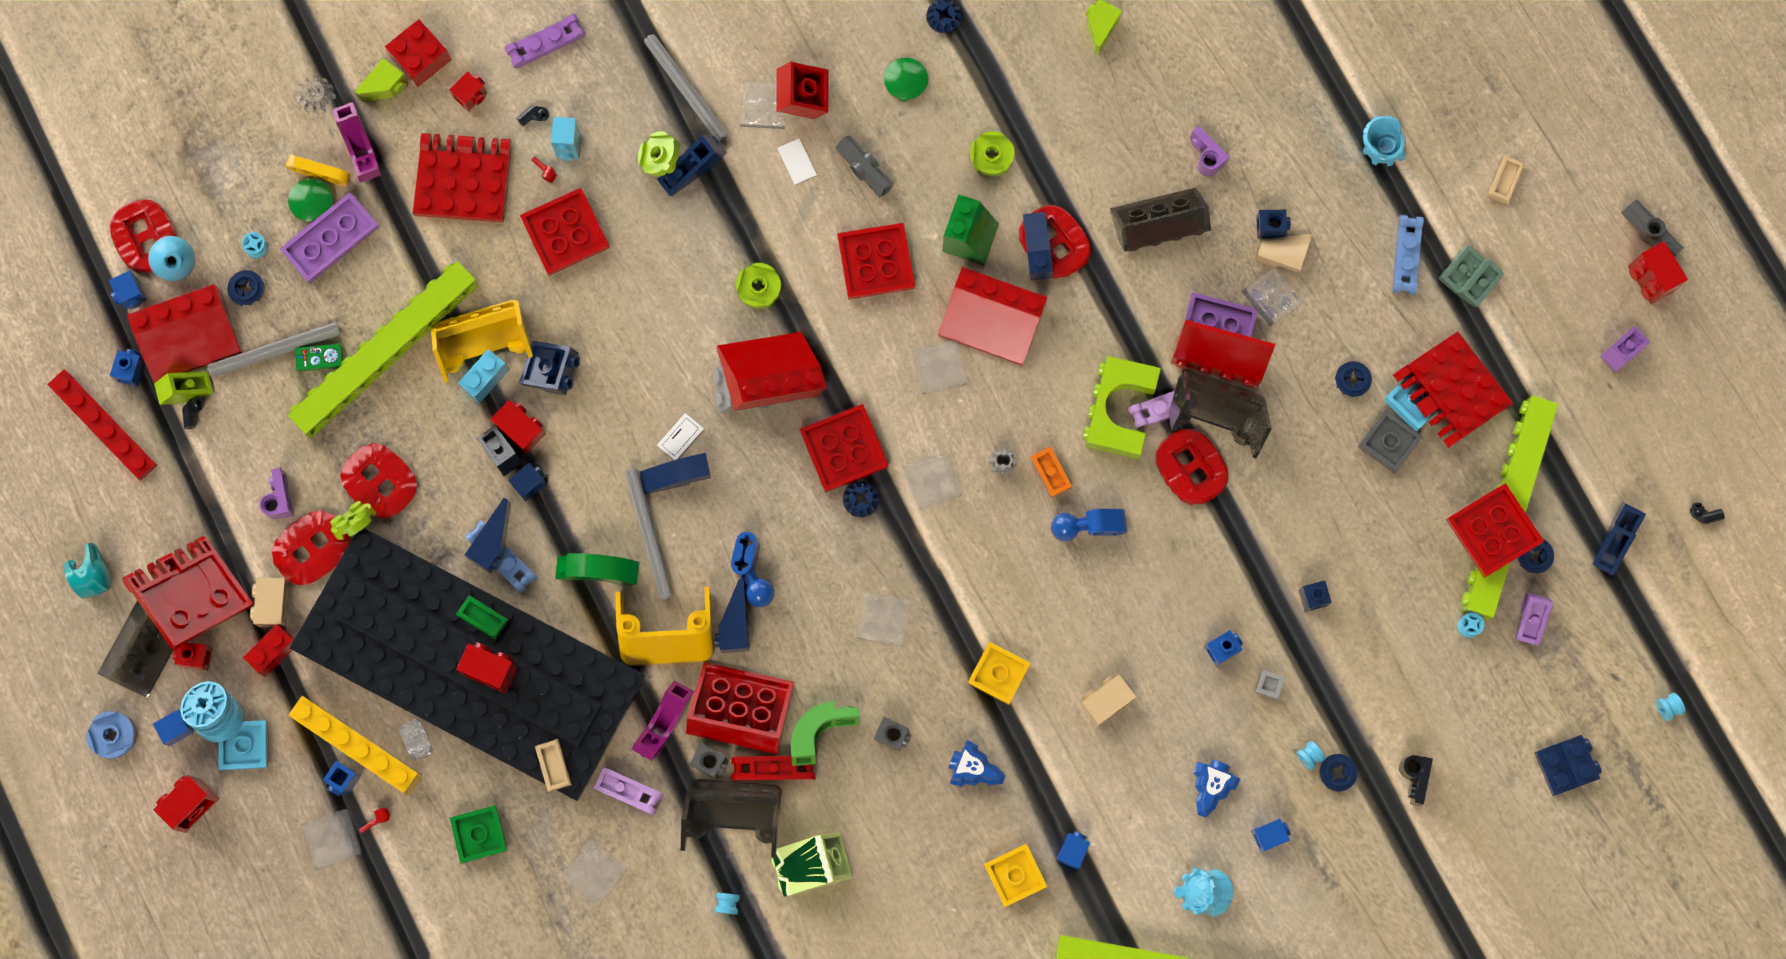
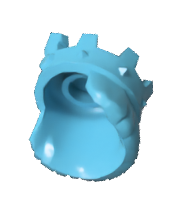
(1384, 140)
(1205, 892)

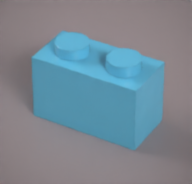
(565, 138)
(483, 376)

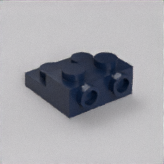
(550, 368)
(1568, 765)

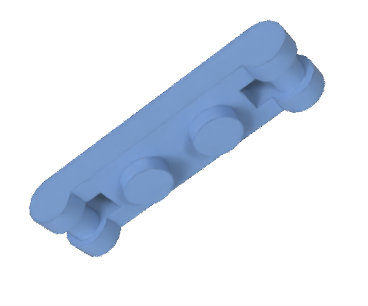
(1407, 254)
(511, 564)

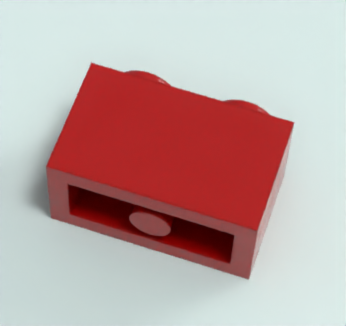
(518, 426)
(270, 650)

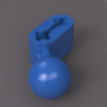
(1097, 523)
(758, 591)

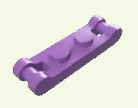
(545, 41)

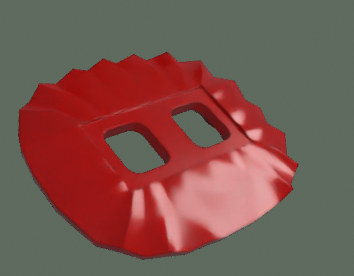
(1067, 232)
(128, 243)
(390, 468)
(1178, 475)
(300, 535)

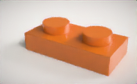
(1051, 472)

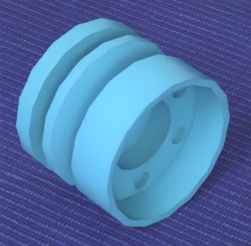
(212, 711)

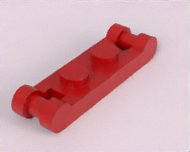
(769, 768)

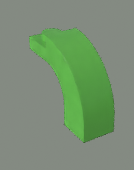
(813, 724)

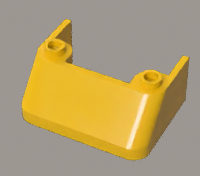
(477, 332)
(665, 647)

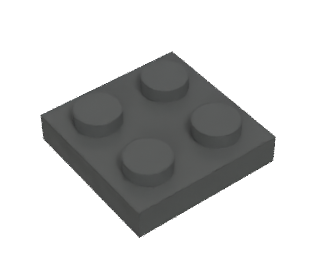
(1390, 441)

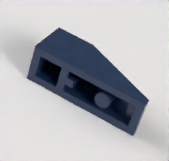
(693, 164)
(1037, 246)
(490, 543)
(733, 626)

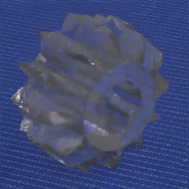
(321, 100)
(415, 739)

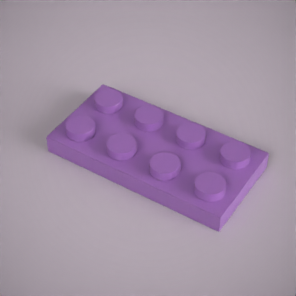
(329, 238)

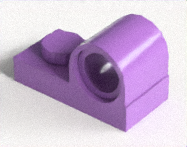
(1211, 151)
(1625, 349)
(278, 483)
(1535, 614)

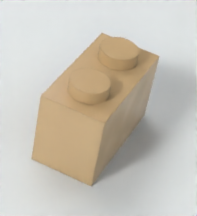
(270, 602)
(1107, 700)

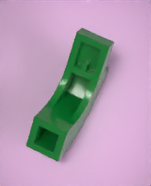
(598, 568)

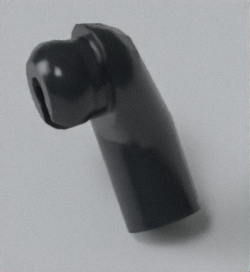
(533, 113)
(190, 410)
(1702, 515)

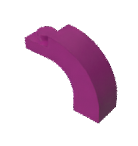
(357, 142)
(664, 721)

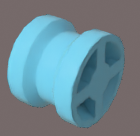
(251, 241)
(1474, 621)
(1670, 706)
(1310, 755)
(727, 903)

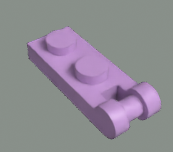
(1157, 410)
(627, 790)

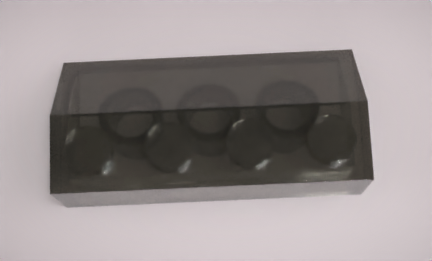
(1161, 219)
(137, 654)

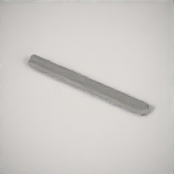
(685, 88)
(273, 349)
(648, 534)

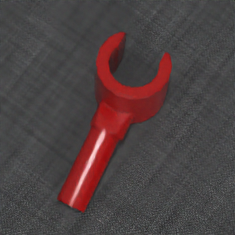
(548, 174)
(382, 816)

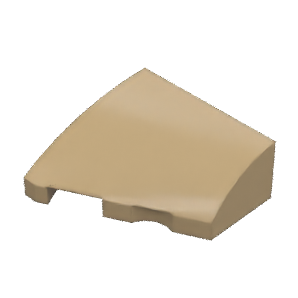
(1284, 251)

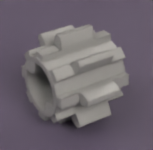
(1003, 468)

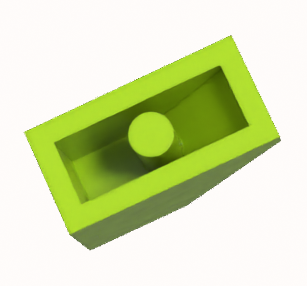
(1101, 23)
(382, 83)
(181, 387)

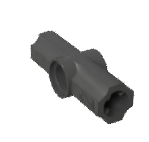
(864, 166)
(1642, 219)

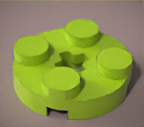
(666, 161)
(983, 163)
(750, 276)
(353, 520)

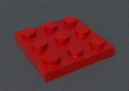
(564, 231)
(876, 261)
(844, 448)
(1494, 530)

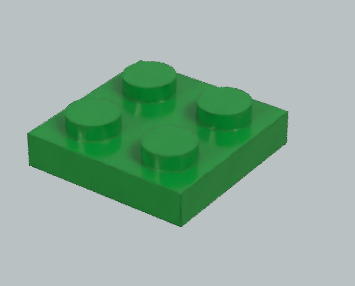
(478, 834)

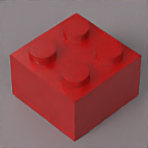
(418, 53)
(802, 90)
(1657, 273)
(487, 668)
(185, 803)

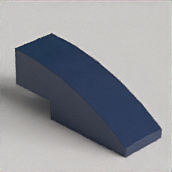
(675, 473)
(1618, 538)

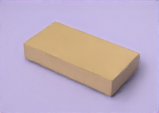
(1506, 180)
(553, 765)

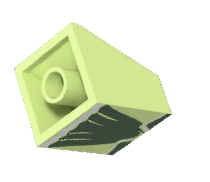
(811, 864)

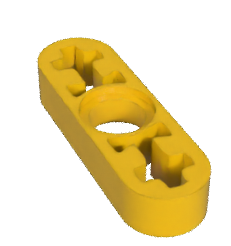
(318, 170)

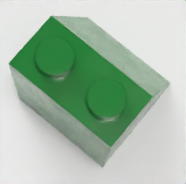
(969, 231)

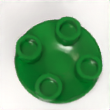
(905, 79)
(310, 199)

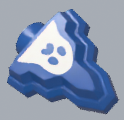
(973, 767)
(1213, 785)

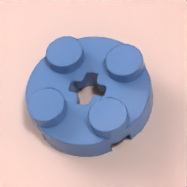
(99, 729)

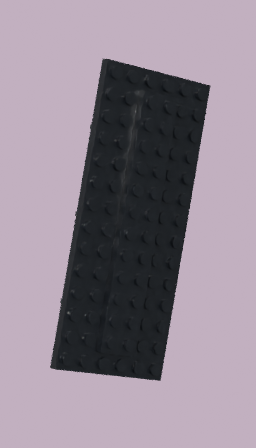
(396, 632)

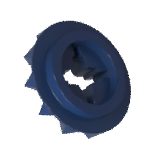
(947, 24)
(241, 279)
(1360, 371)
(861, 509)
(1545, 559)
(1349, 771)

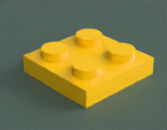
(999, 673)
(1015, 875)

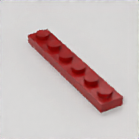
(102, 424)

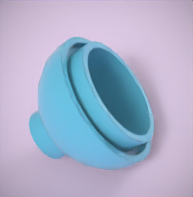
(168, 247)

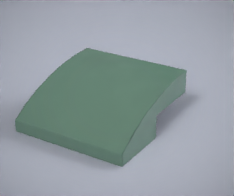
(1471, 276)

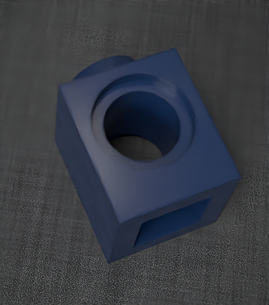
(1264, 229)
(528, 481)
(1315, 596)

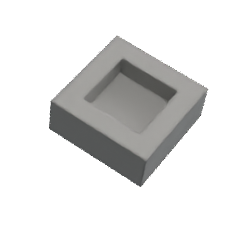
(1269, 684)

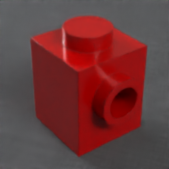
(469, 91)
(192, 656)

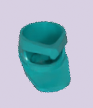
(91, 577)

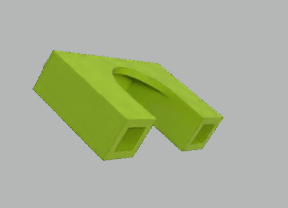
(1116, 376)

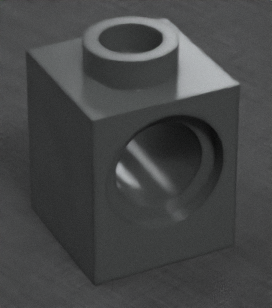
(887, 725)
(704, 752)

